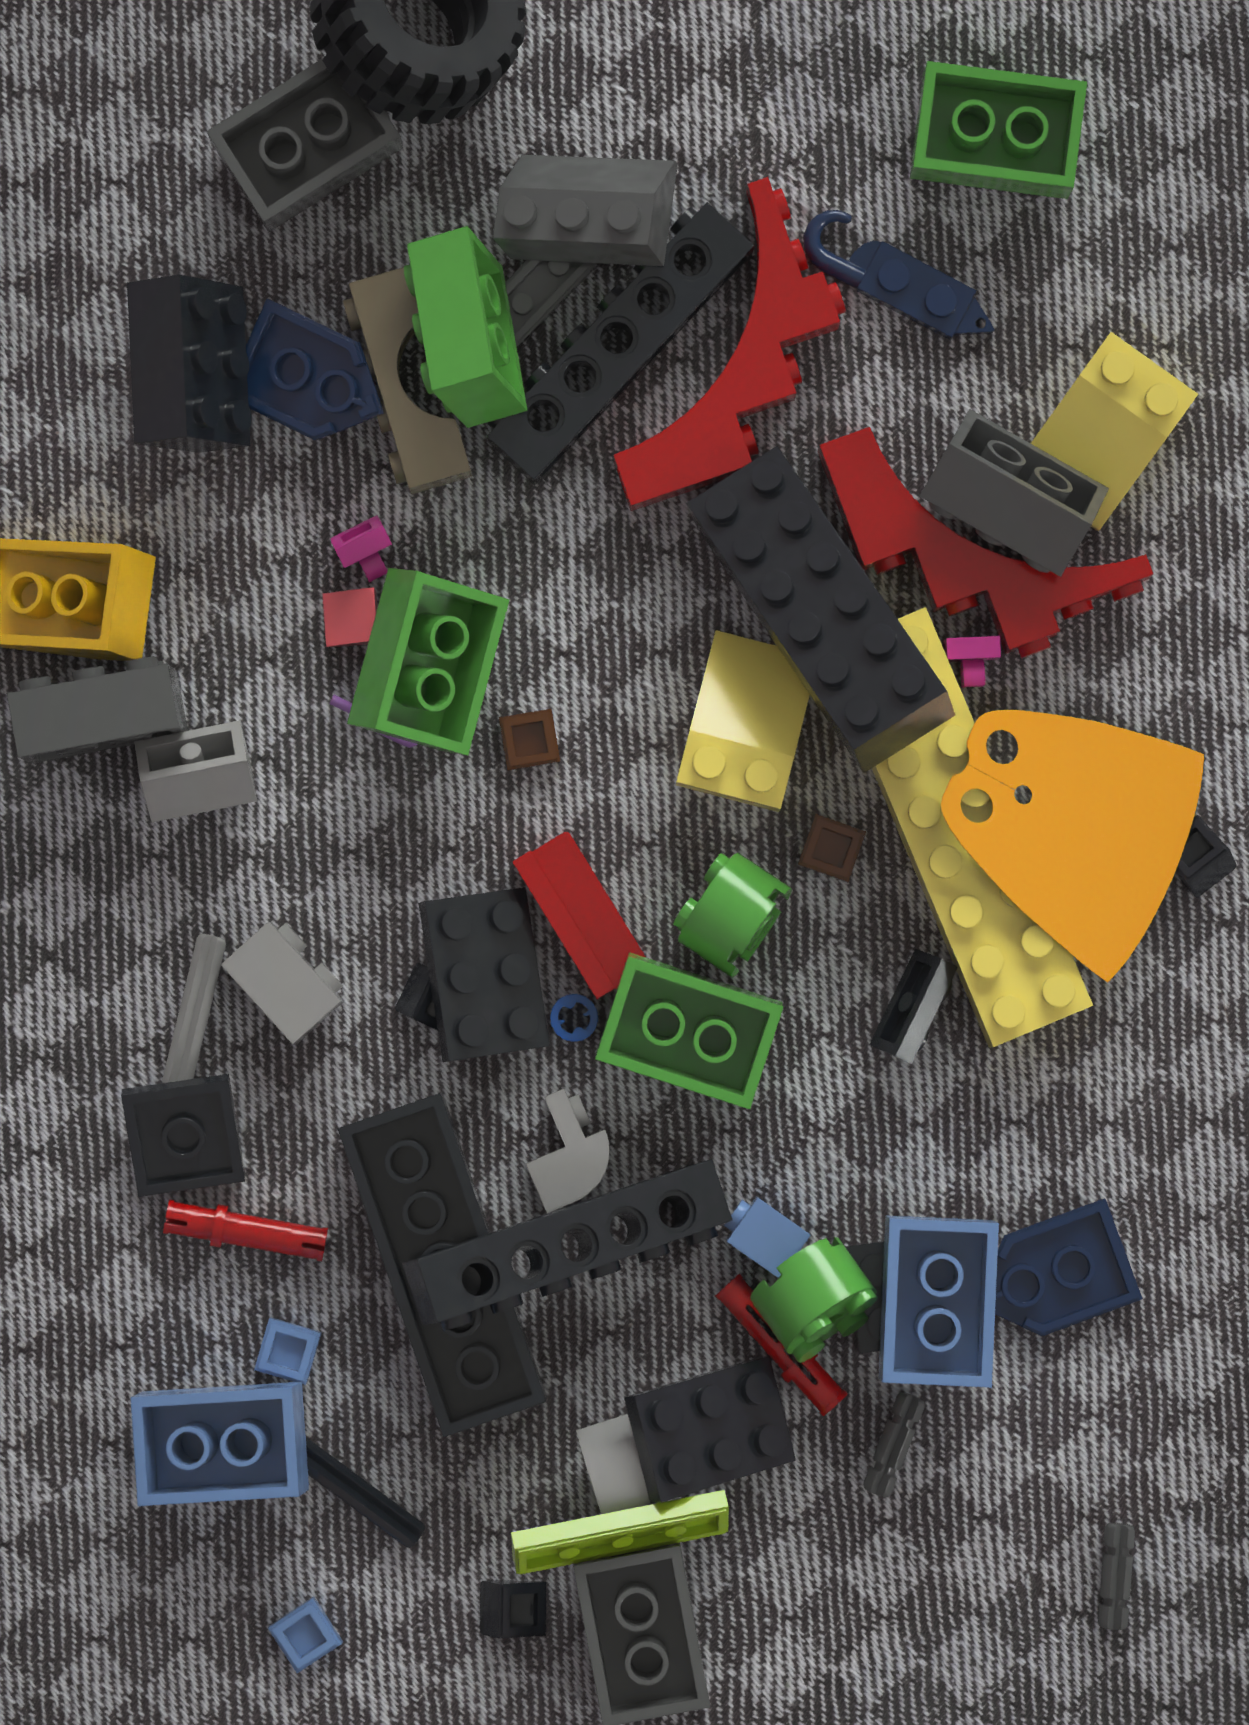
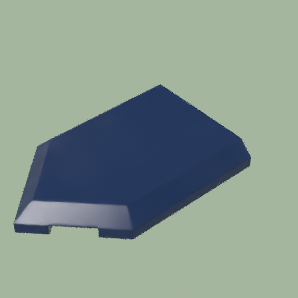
(307, 374)
(1063, 1271)

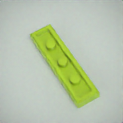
(620, 1532)

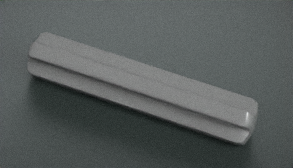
(194, 1008)

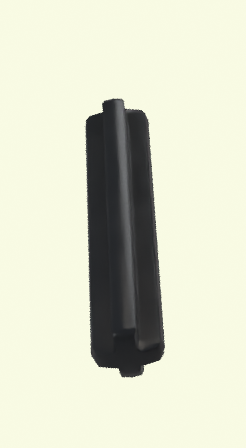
(362, 1496)

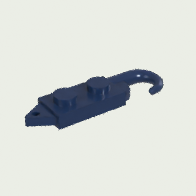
(899, 282)

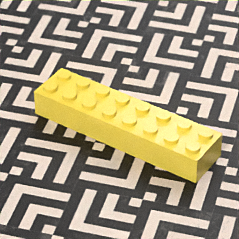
(1003, 958)

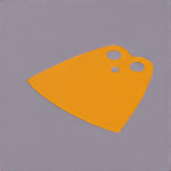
(1094, 838)

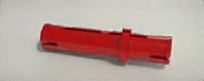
(244, 1230)
(824, 1393)

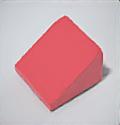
(349, 616)

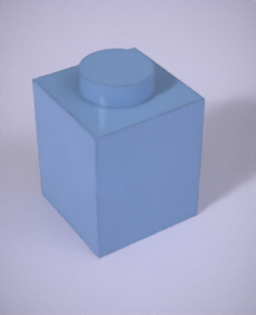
(764, 1234)

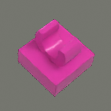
(362, 545)
(971, 654)

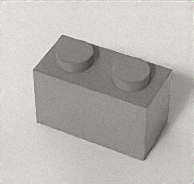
(195, 771)
(283, 981)

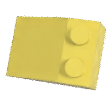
(1115, 419)
(744, 724)

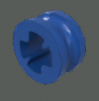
(569, 1002)

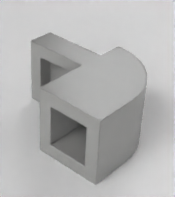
(579, 1165)
(613, 1465)

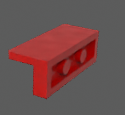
(579, 911)

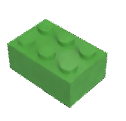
(998, 130)
(465, 327)
(428, 661)
(689, 1030)

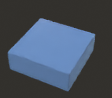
(287, 1350)
(305, 1634)

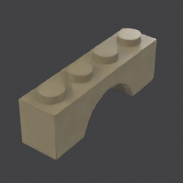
(427, 445)

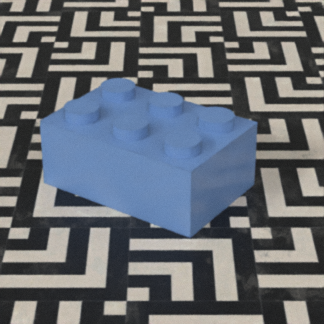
(938, 1301)
(219, 1444)

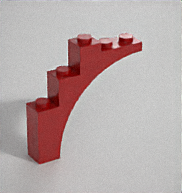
(785, 310)
(889, 523)

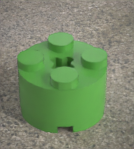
(731, 913)
(815, 1298)

